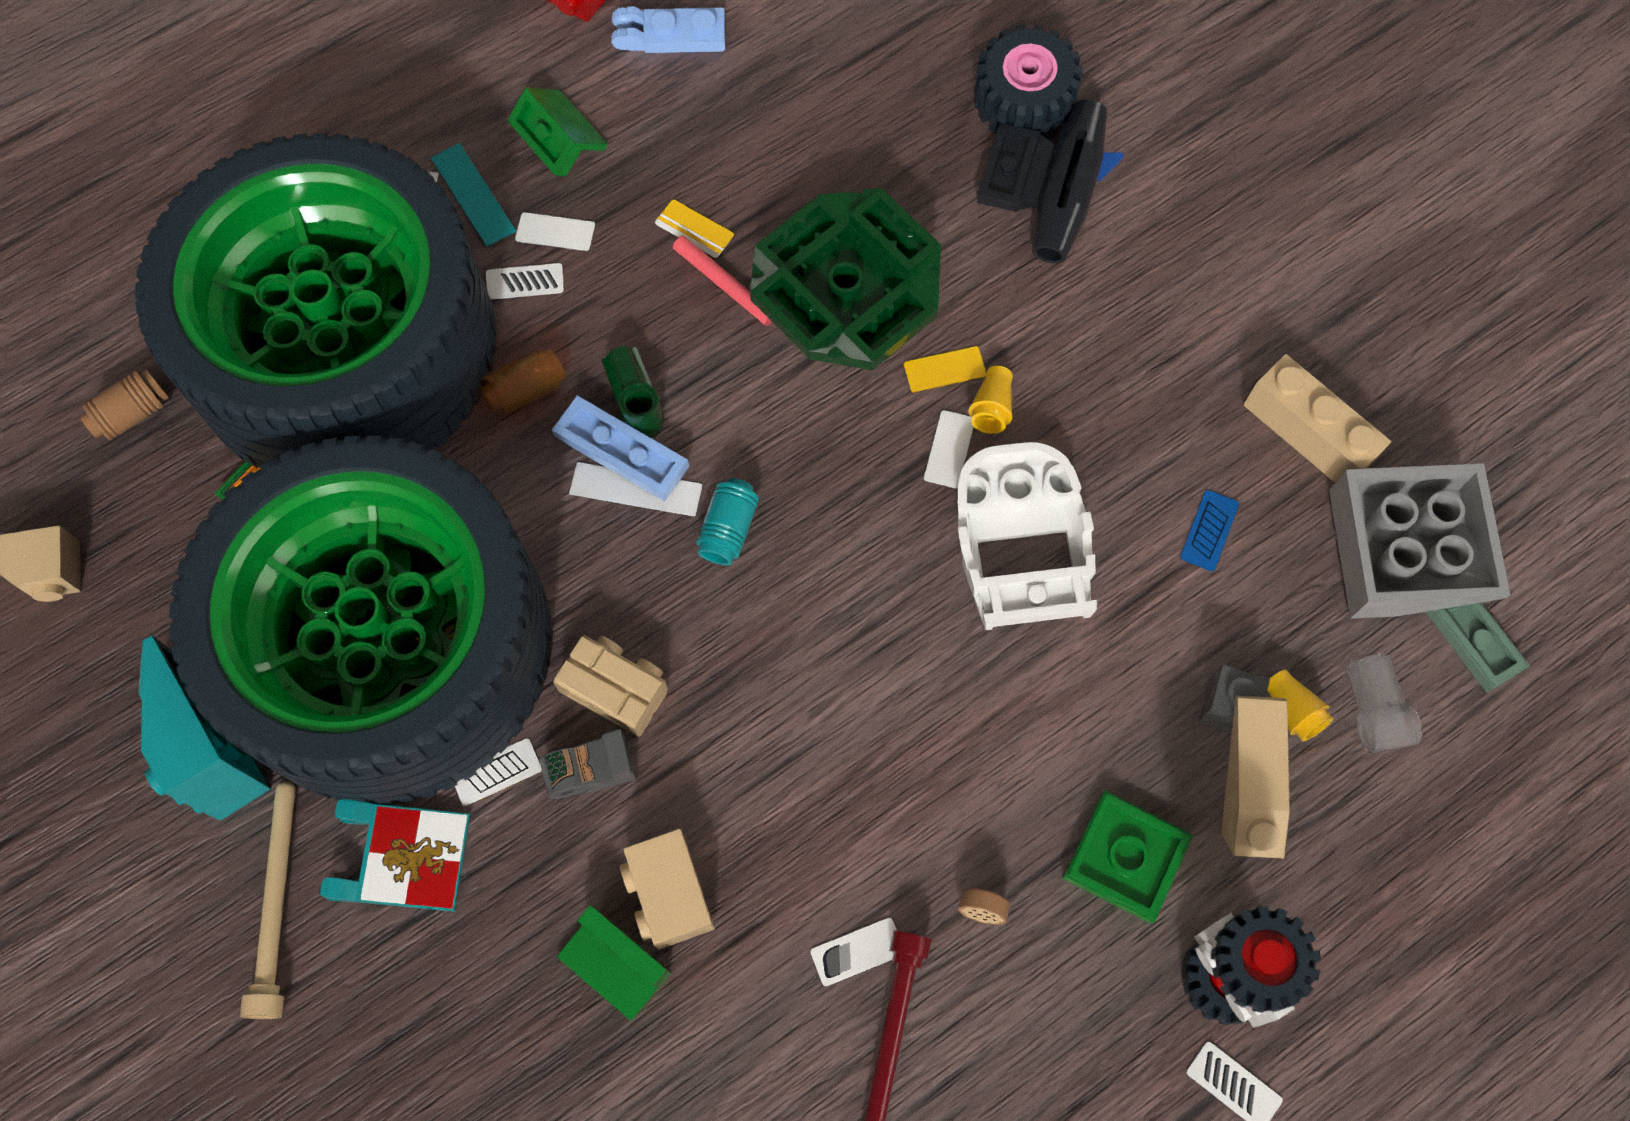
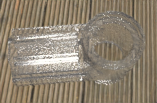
(1383, 715)

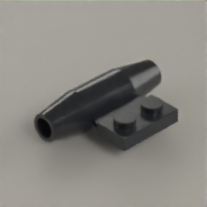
(1055, 178)

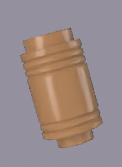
(123, 405)

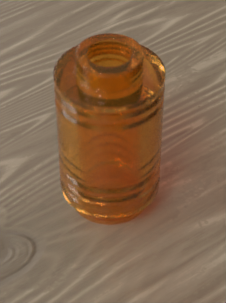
(523, 380)

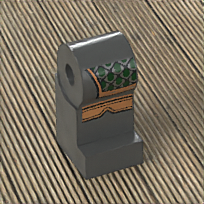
(588, 767)

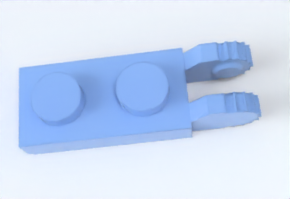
(669, 30)

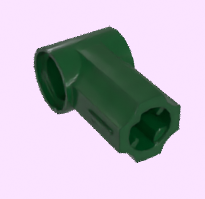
(633, 390)

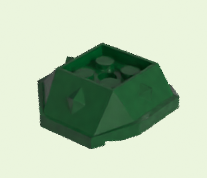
(853, 241)

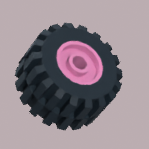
(1027, 80)

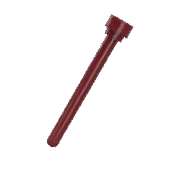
(908, 955)

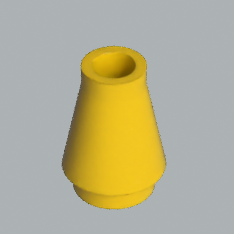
(993, 402)
(1306, 711)

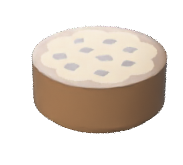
(984, 906)

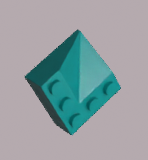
(182, 747)

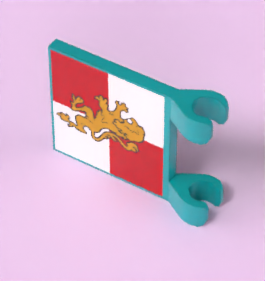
(408, 857)

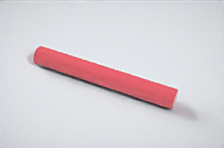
(719, 276)

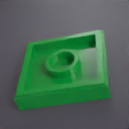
(1128, 857)

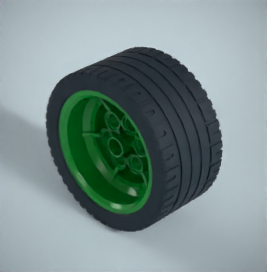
(274, 255)
(268, 558)

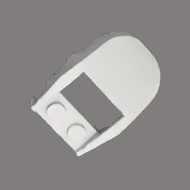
(1022, 494)

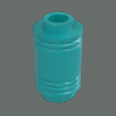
(727, 522)

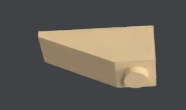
(1257, 779)

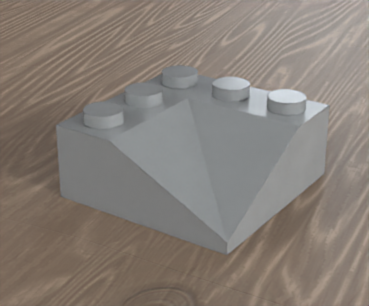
(1417, 539)

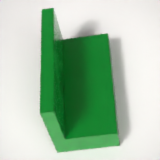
(554, 128)
(613, 964)

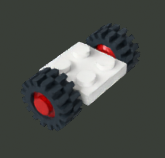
(1251, 967)

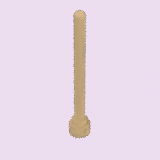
(263, 997)

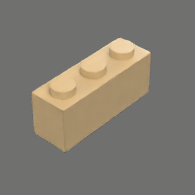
(1315, 420)

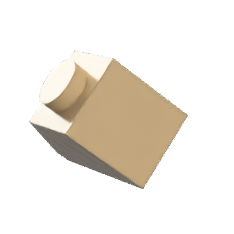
(42, 562)

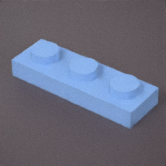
(620, 448)

